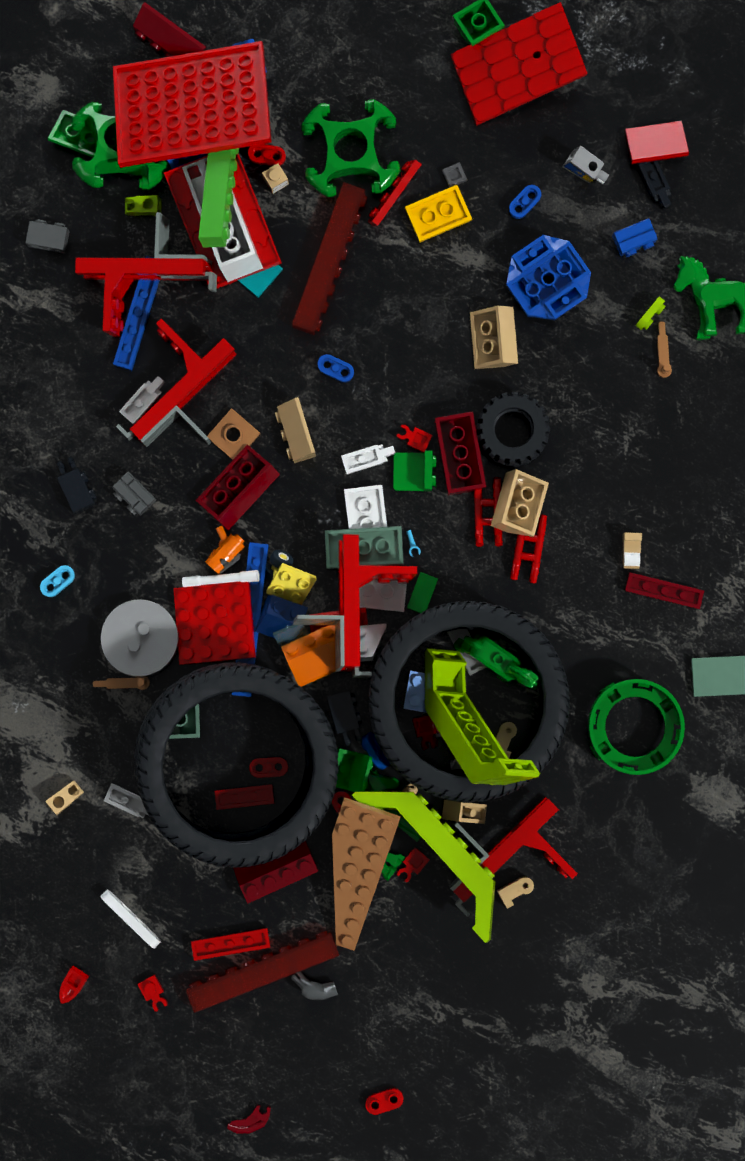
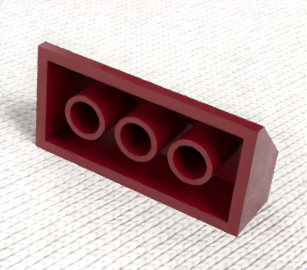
(163, 33)
(460, 453)
(238, 487)
(269, 877)

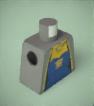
(579, 163)

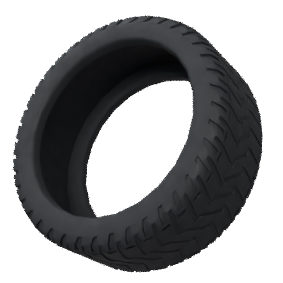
(493, 619)
(300, 816)

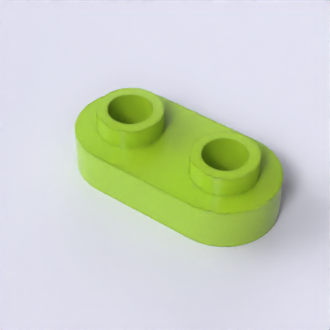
(657, 307)

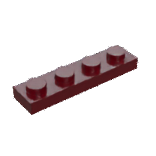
(664, 590)

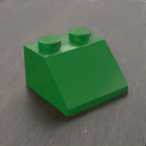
(477, 22)

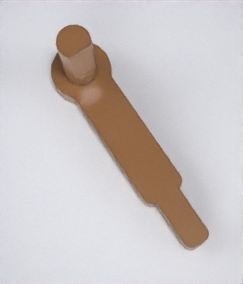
(664, 369)
(115, 683)

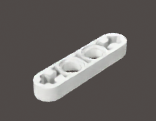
(130, 918)

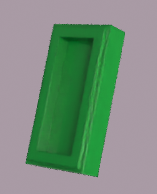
(422, 593)

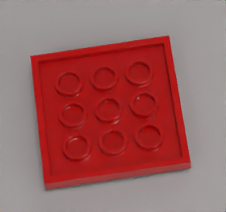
(214, 622)

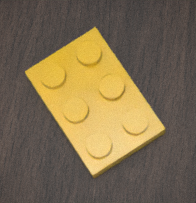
(438, 213)

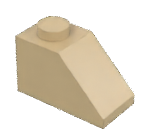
(464, 811)

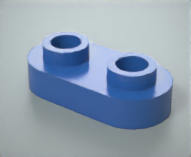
(524, 201)
(335, 369)
(371, 746)

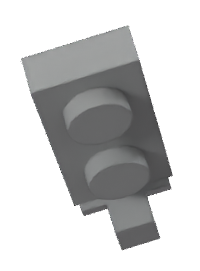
(125, 800)

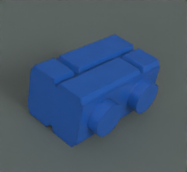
(635, 237)

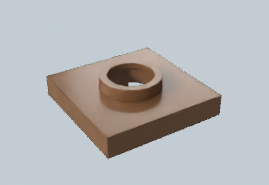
(233, 420)

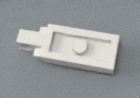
(142, 400)
(366, 458)

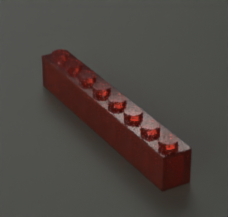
(328, 259)
(262, 972)

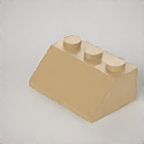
(494, 337)
(295, 431)
(519, 503)

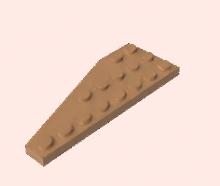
(359, 854)

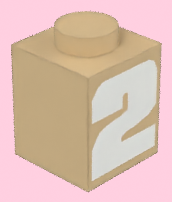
(275, 178)

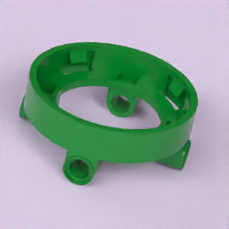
(667, 707)

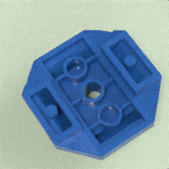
(551, 258)

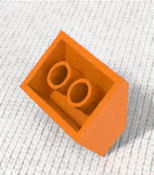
(312, 655)

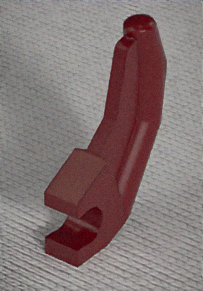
(253, 1122)

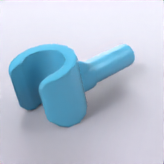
(412, 543)

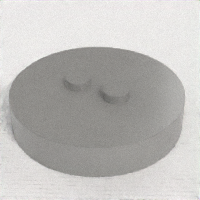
(139, 638)

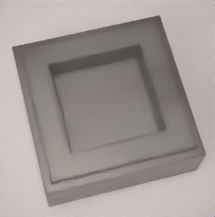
(454, 175)

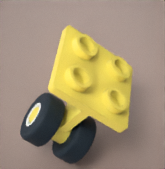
(286, 580)

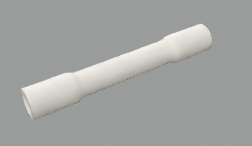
(243, 576)

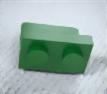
(414, 471)
(353, 770)

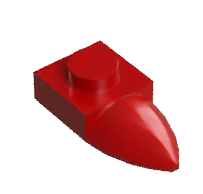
(72, 984)

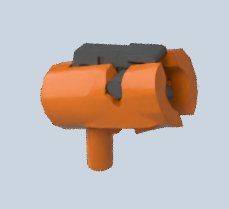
(226, 553)

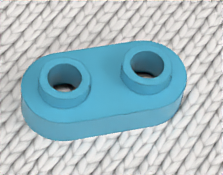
(57, 580)

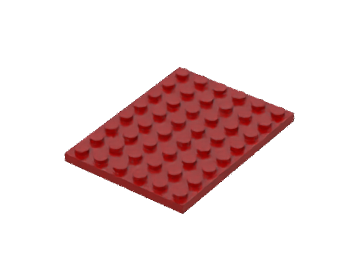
(191, 104)

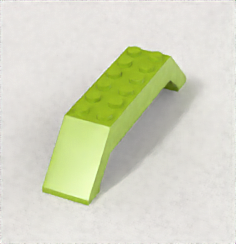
(464, 727)
(448, 848)

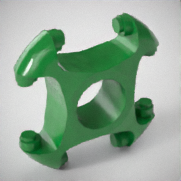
(363, 129)
(105, 158)

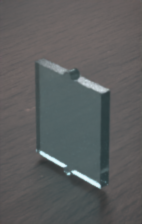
(289, 634)

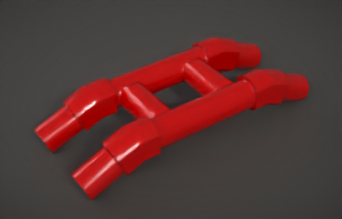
(479, 521)
(536, 557)

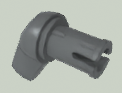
(314, 990)

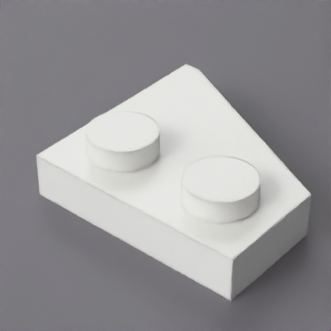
(370, 640)

